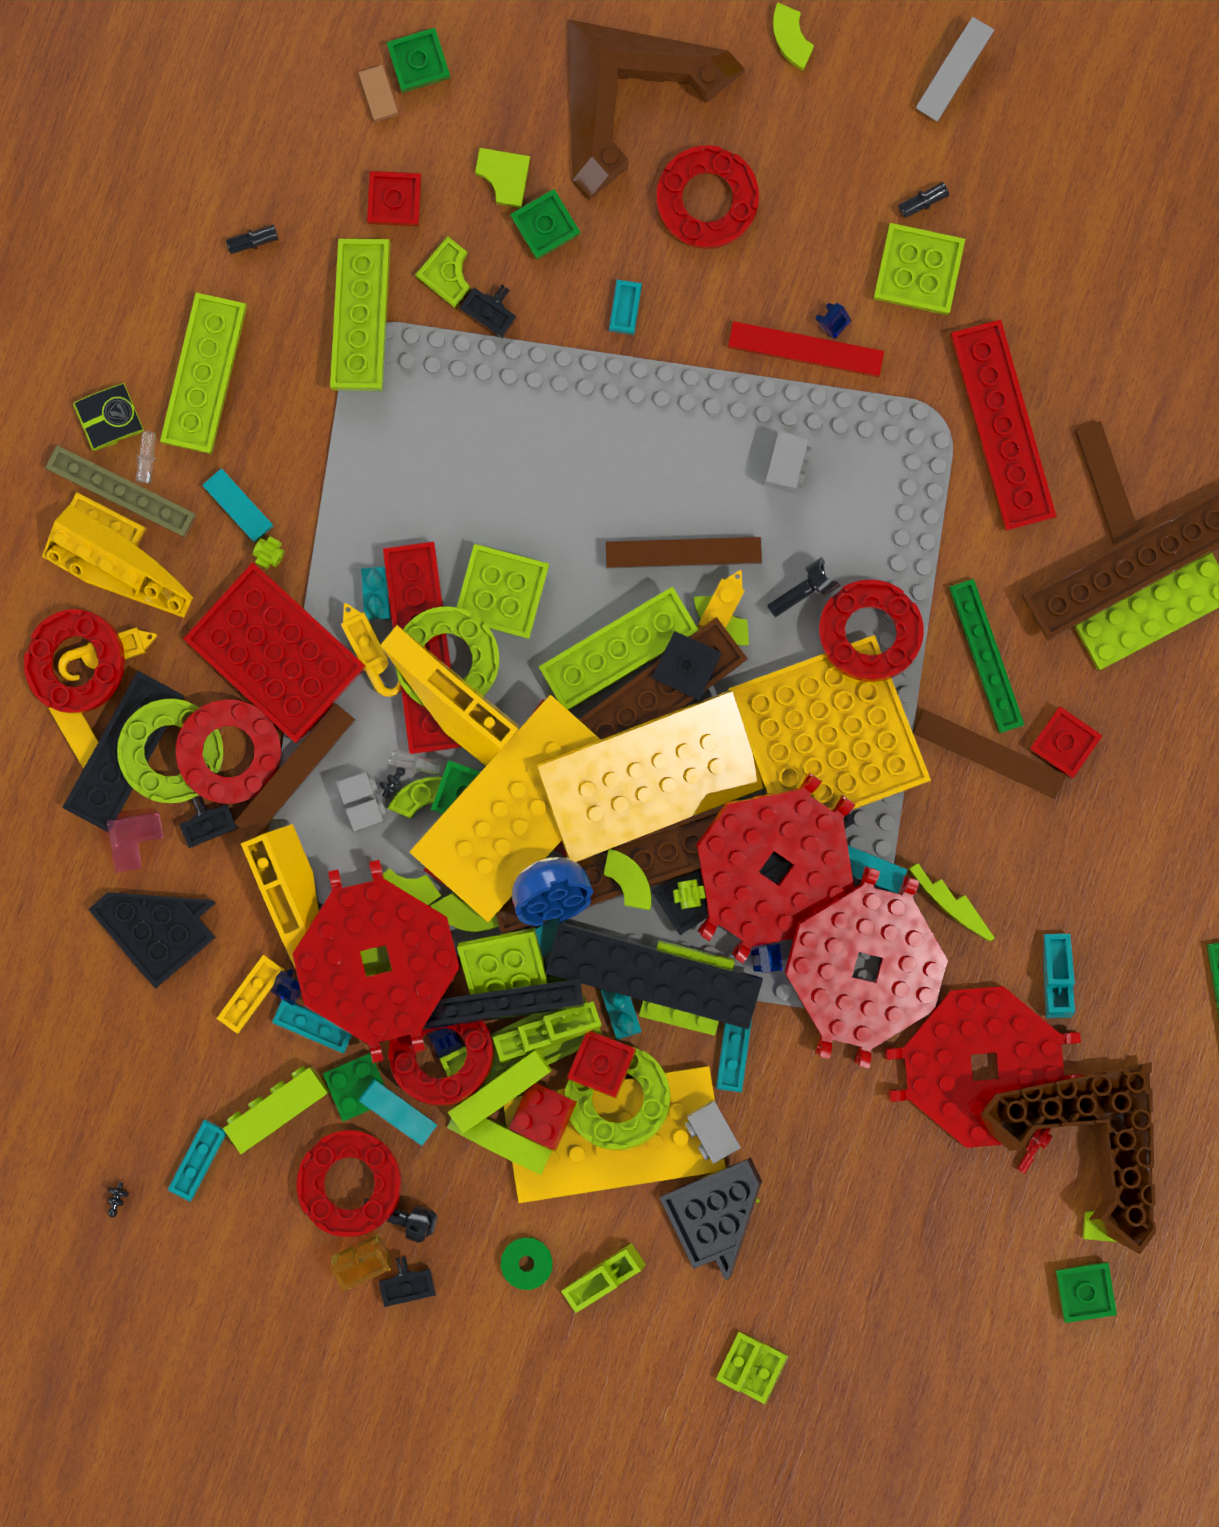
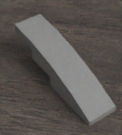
(955, 68)

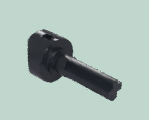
(816, 581)
(415, 1222)

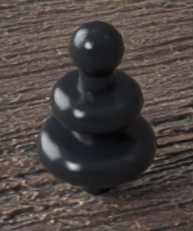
(393, 781)
(116, 1201)

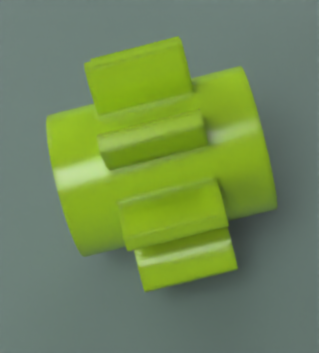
(268, 552)
(689, 894)

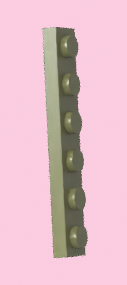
(120, 491)

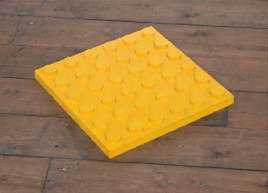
(834, 728)

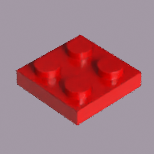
(394, 198)
(1065, 742)
(601, 1064)
(543, 1115)

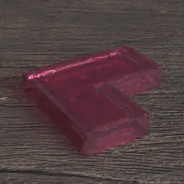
(127, 833)

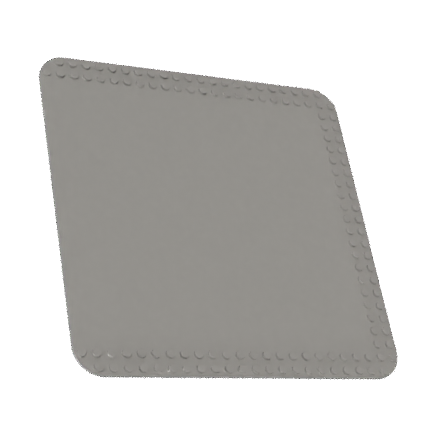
(585, 449)

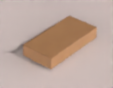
(378, 93)

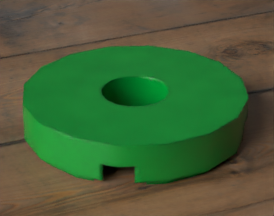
(522, 1278)

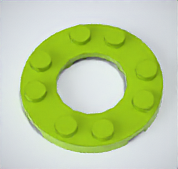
(469, 628)
(132, 758)
(639, 1128)

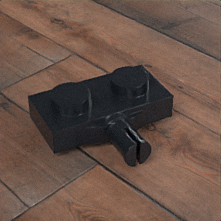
(489, 310)
(207, 823)
(406, 1285)

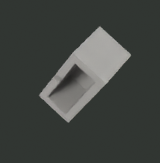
(787, 462)
(361, 801)
(712, 1131)

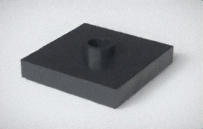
(687, 665)

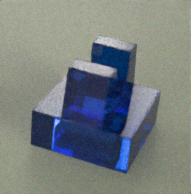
(835, 320)
(769, 958)
(287, 987)
(445, 1042)

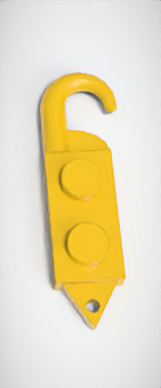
(724, 601)
(134, 644)
(367, 648)

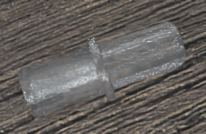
(146, 458)
(415, 762)

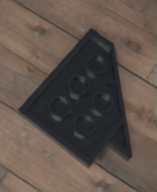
(155, 930)
(714, 1214)

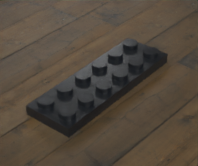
(101, 785)

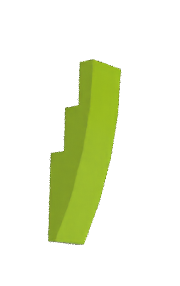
(958, 909)
(546, 1032)
(499, 1091)
(507, 1144)

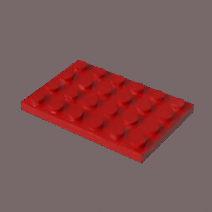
(274, 652)

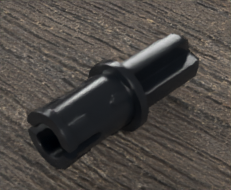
(923, 200)
(252, 239)

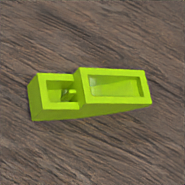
(603, 1278)

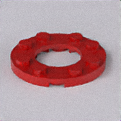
(714, 161)
(880, 596)
(40, 655)
(190, 751)
(449, 1089)
(313, 1174)

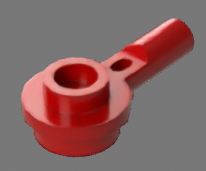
(1040, 1139)

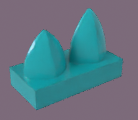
(375, 593)
(621, 1014)

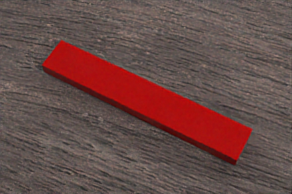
(806, 349)

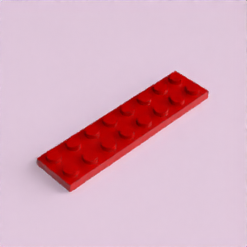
(1003, 425)
(413, 589)

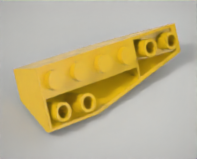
(112, 562)
(451, 701)
(284, 882)

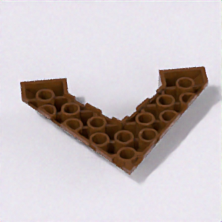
(607, 54)
(1121, 1110)

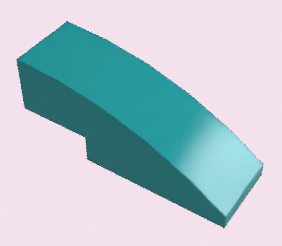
(1058, 976)

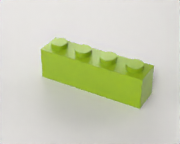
(275, 1110)

